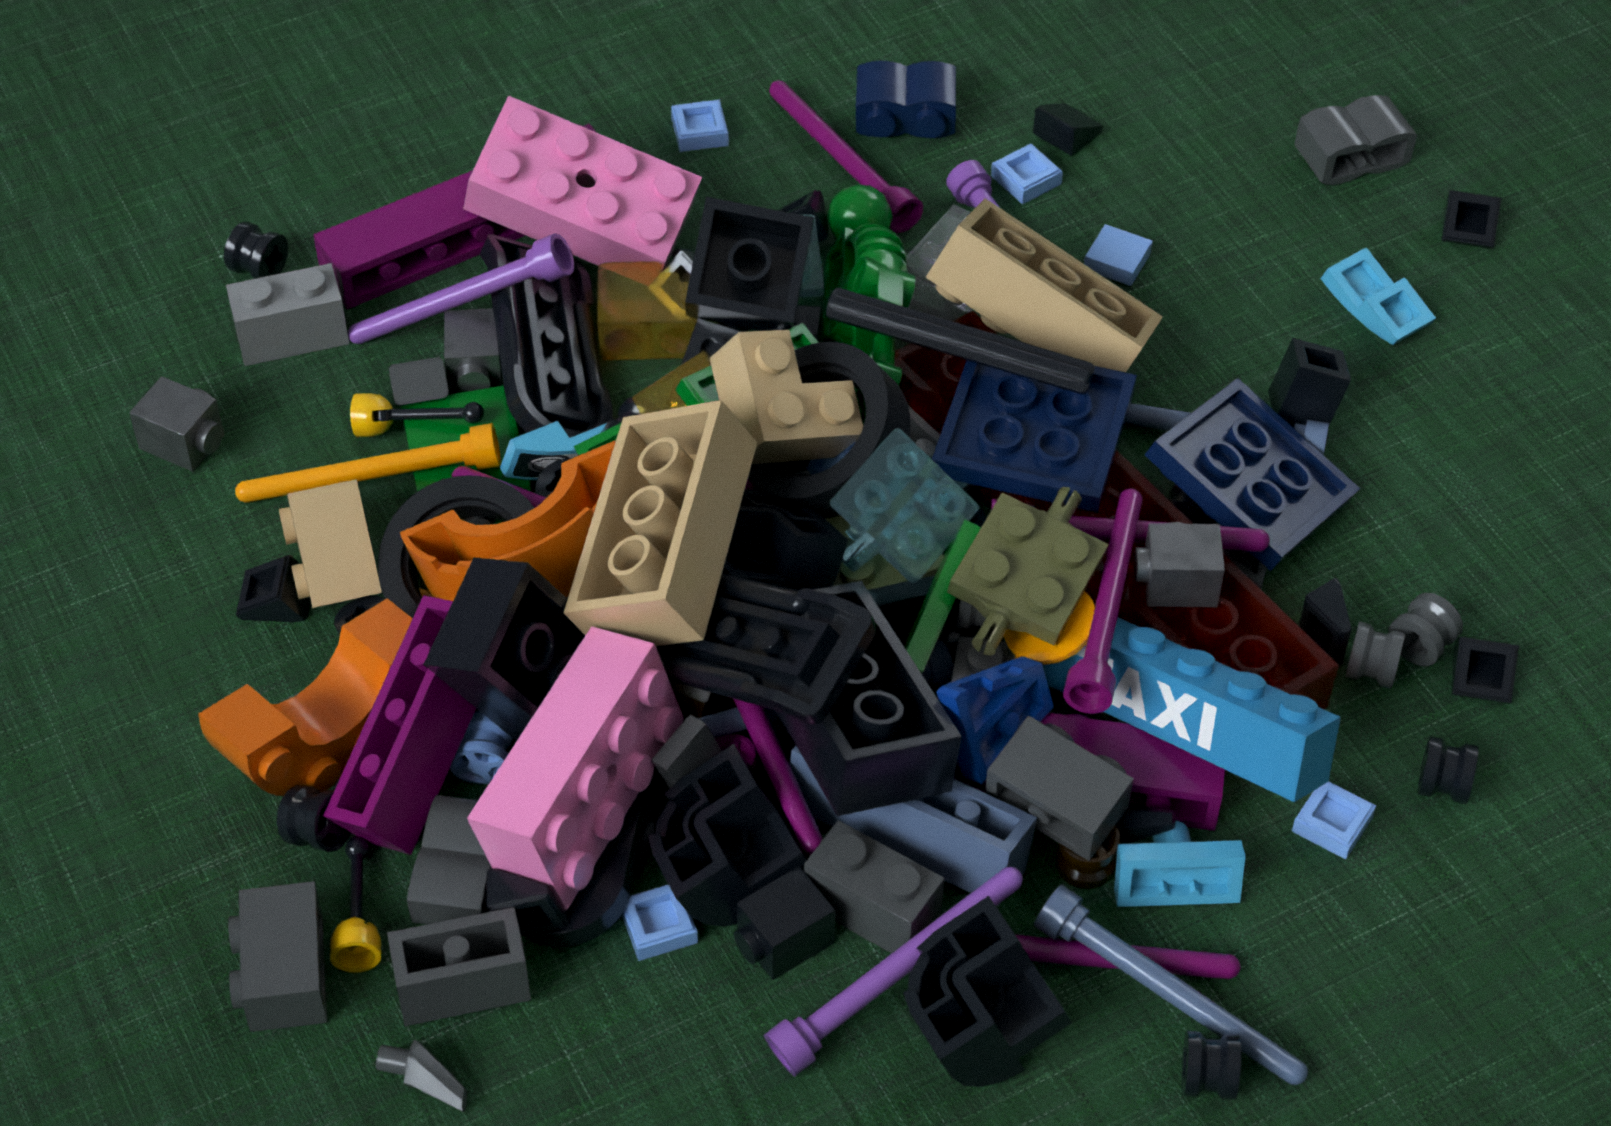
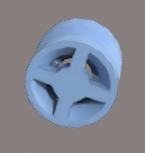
(480, 751)

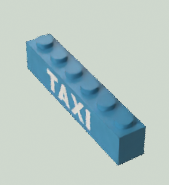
(1215, 711)

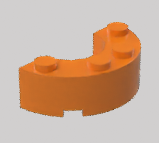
(544, 537)
(317, 729)

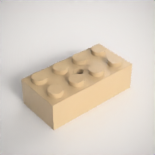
(1039, 291)
(663, 524)

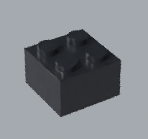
(748, 266)

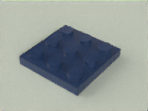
(1033, 435)
(1252, 470)

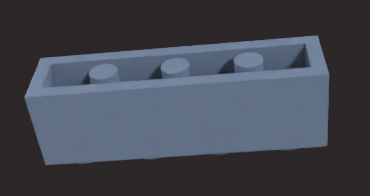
(953, 833)

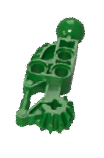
(868, 262)

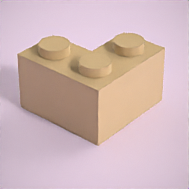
(787, 418)
(332, 544)

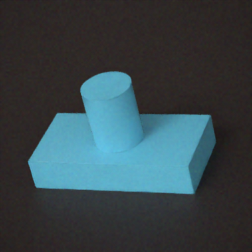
(1179, 871)

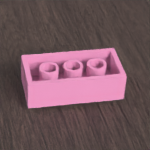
(573, 182)
(578, 764)

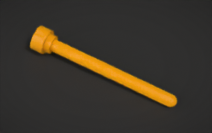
(474, 448)

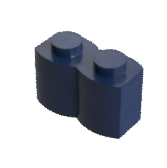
(906, 99)

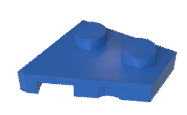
(991, 709)

